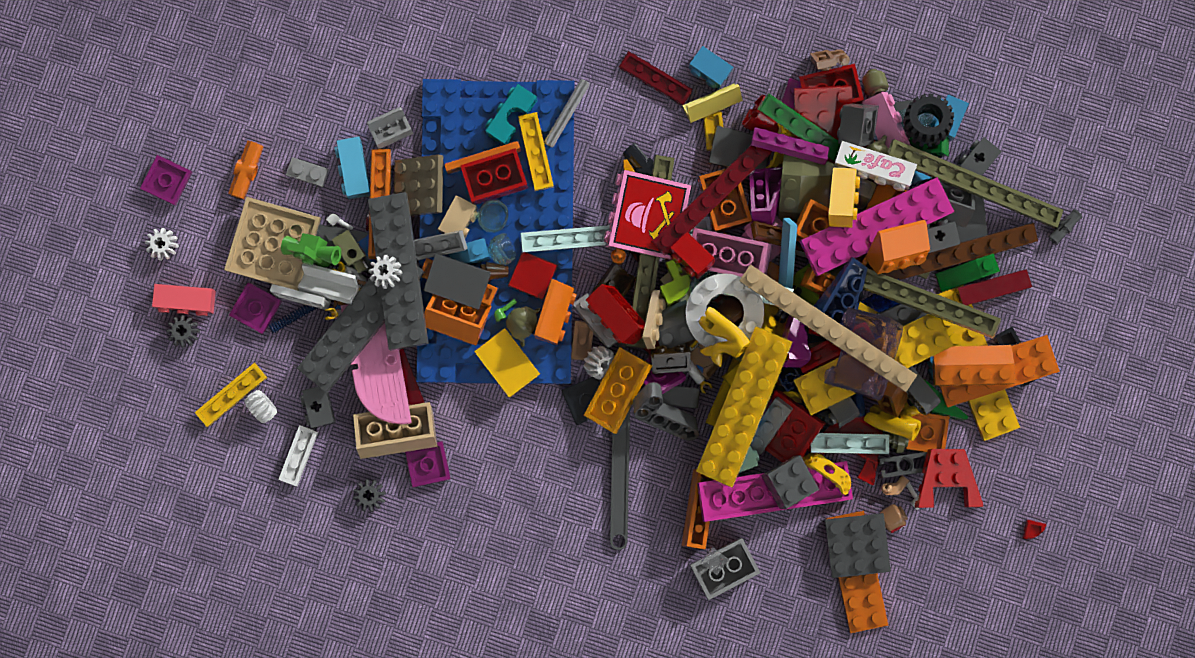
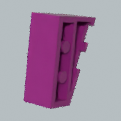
(765, 194)

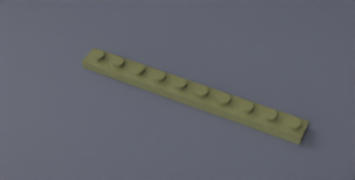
(977, 184)
(648, 264)
(928, 302)

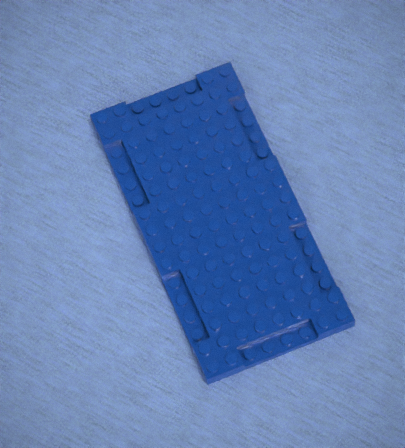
(455, 127)

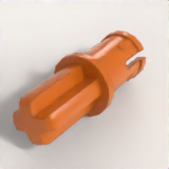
(618, 256)

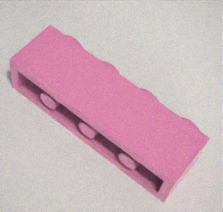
(888, 119)

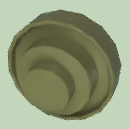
(897, 442)

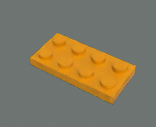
(618, 390)

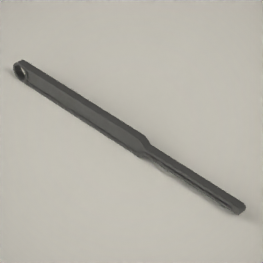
(620, 480)

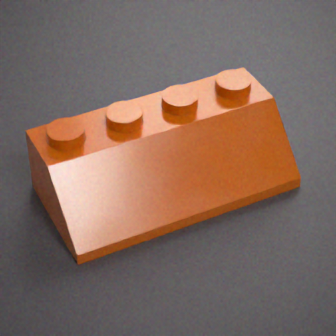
(974, 366)

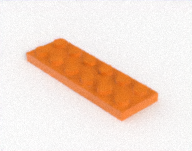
(1032, 361)
(862, 598)

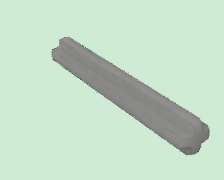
(566, 113)

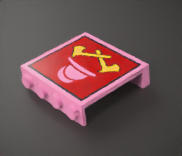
(643, 210)

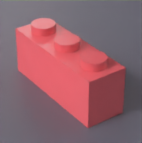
(183, 299)

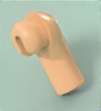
(895, 488)

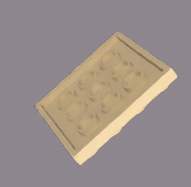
(258, 243)

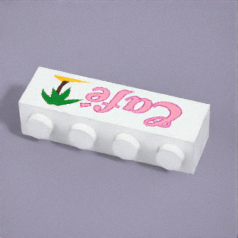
(876, 166)

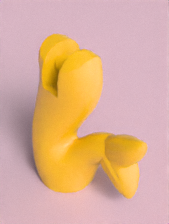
(719, 326)
(903, 426)

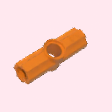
(245, 170)

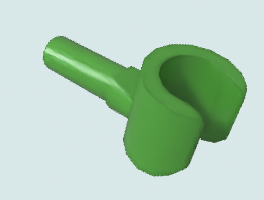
(499, 313)

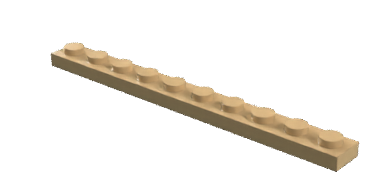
(828, 328)

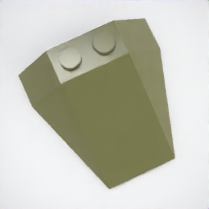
(802, 182)

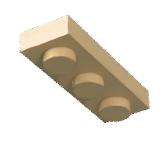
(654, 319)

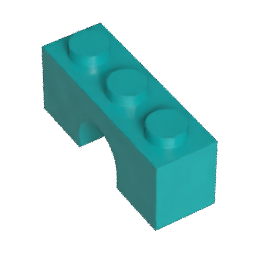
(518, 101)

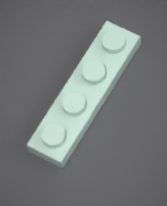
(851, 443)

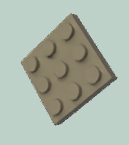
(422, 182)

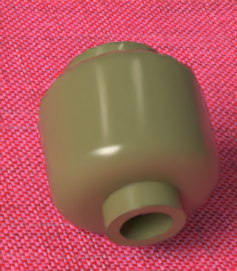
(874, 82)

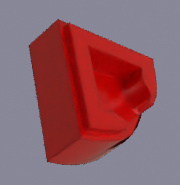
(1033, 529)

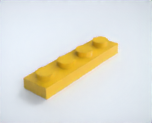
(535, 151)
(231, 395)

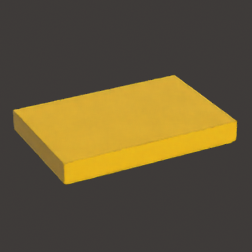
(507, 362)

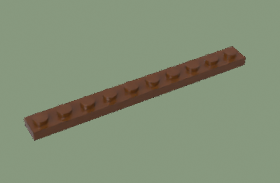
(970, 250)

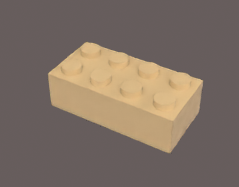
(382, 438)

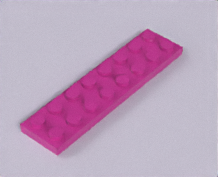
(838, 244)
(752, 495)

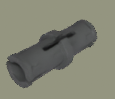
(1065, 227)

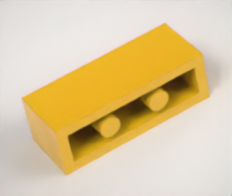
(843, 197)

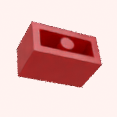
(692, 256)

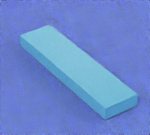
(787, 254)

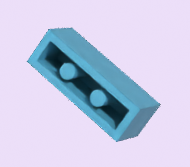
(352, 168)

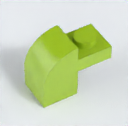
(678, 288)

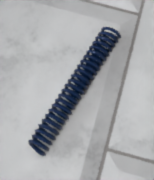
(289, 321)

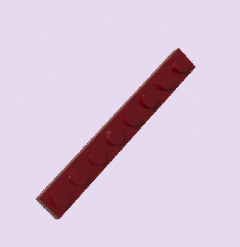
(710, 197)

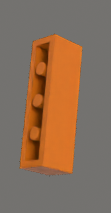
(695, 530)

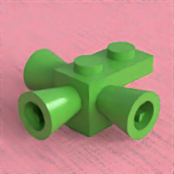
(311, 250)

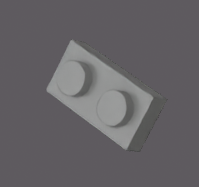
(307, 172)

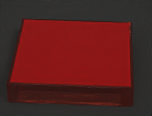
(532, 275)

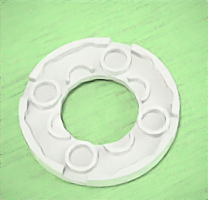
(722, 284)

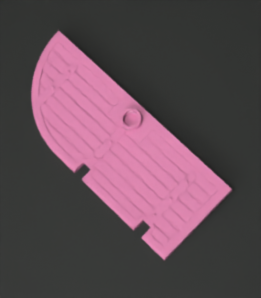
(381, 380)

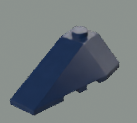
(843, 291)

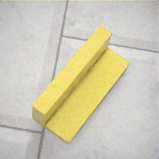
(713, 102)

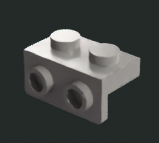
(389, 127)

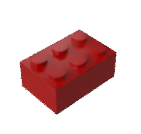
(494, 176)
(616, 314)

